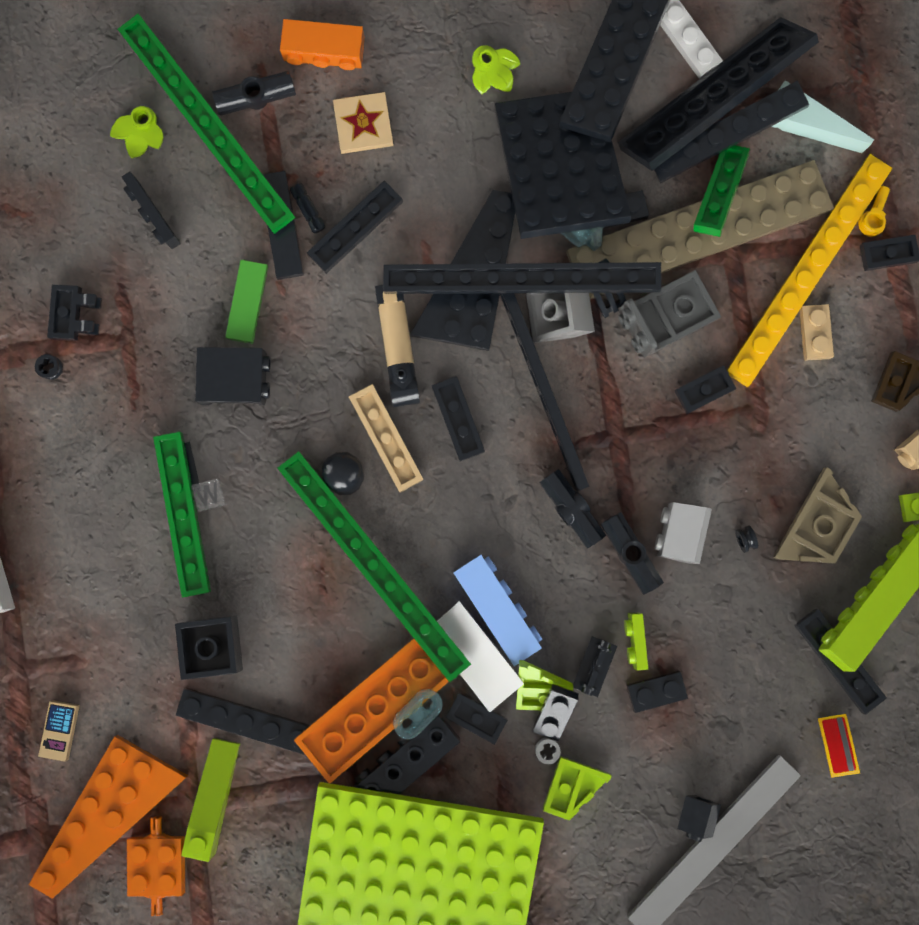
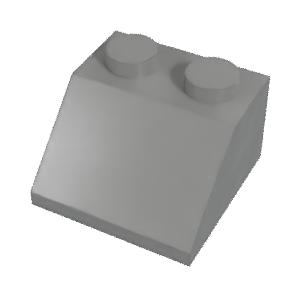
(559, 315)
(683, 532)

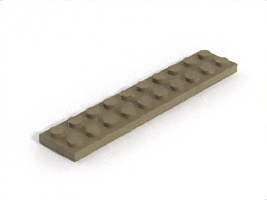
(755, 212)

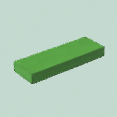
(246, 301)

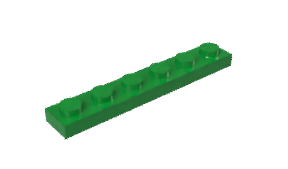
(182, 514)

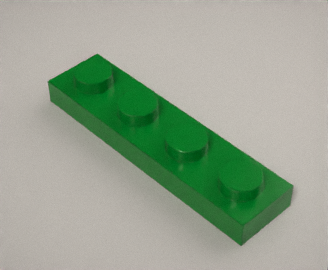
(721, 191)

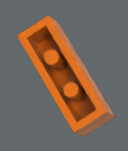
(322, 44)

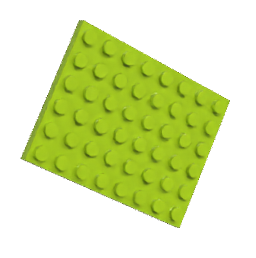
(416, 861)

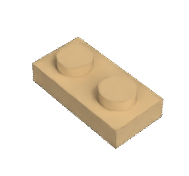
(816, 332)

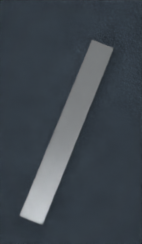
(706, 855)

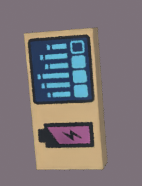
(58, 730)

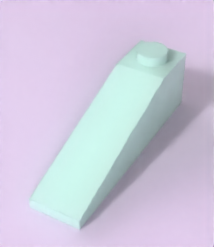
(824, 126)

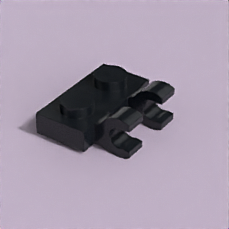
(65, 313)

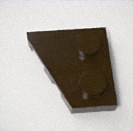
(898, 382)

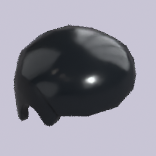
(342, 473)

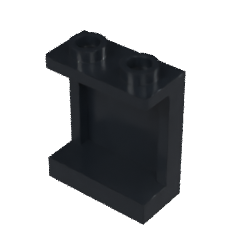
(232, 375)

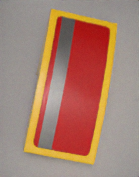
(838, 745)

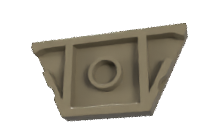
(821, 524)

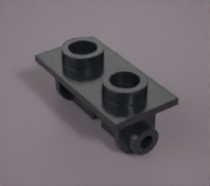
(594, 666)

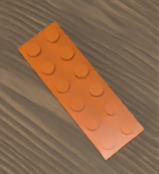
(368, 711)

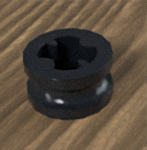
(54, 372)
(746, 538)

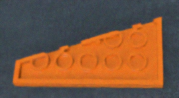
(114, 800)

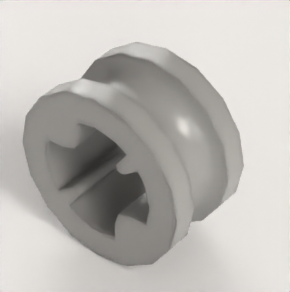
(555, 753)

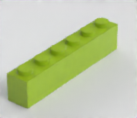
(875, 605)

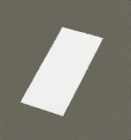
(489, 672)

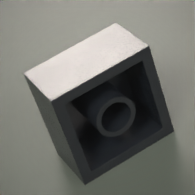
(208, 647)

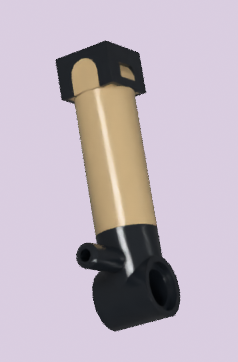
(397, 348)

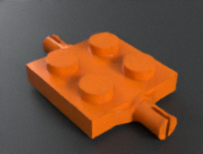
(155, 866)

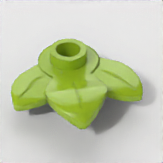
(496, 72)
(138, 135)

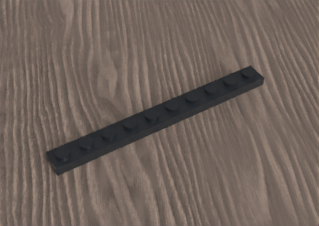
(522, 278)

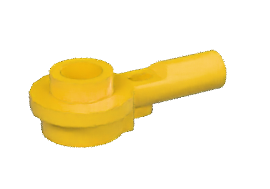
(873, 221)

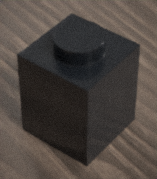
(698, 817)

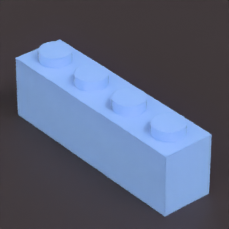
(497, 609)

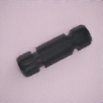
(307, 208)

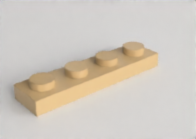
(386, 438)

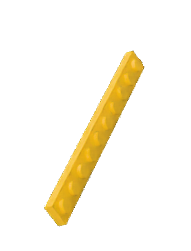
(808, 270)

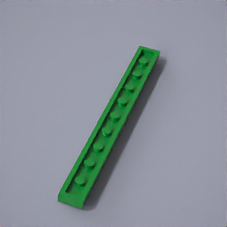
(206, 123)
(374, 567)

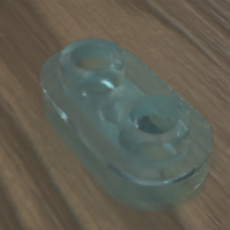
(420, 716)

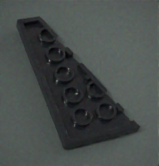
(471, 317)

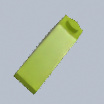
(211, 801)

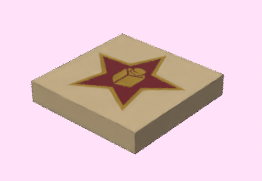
(363, 123)

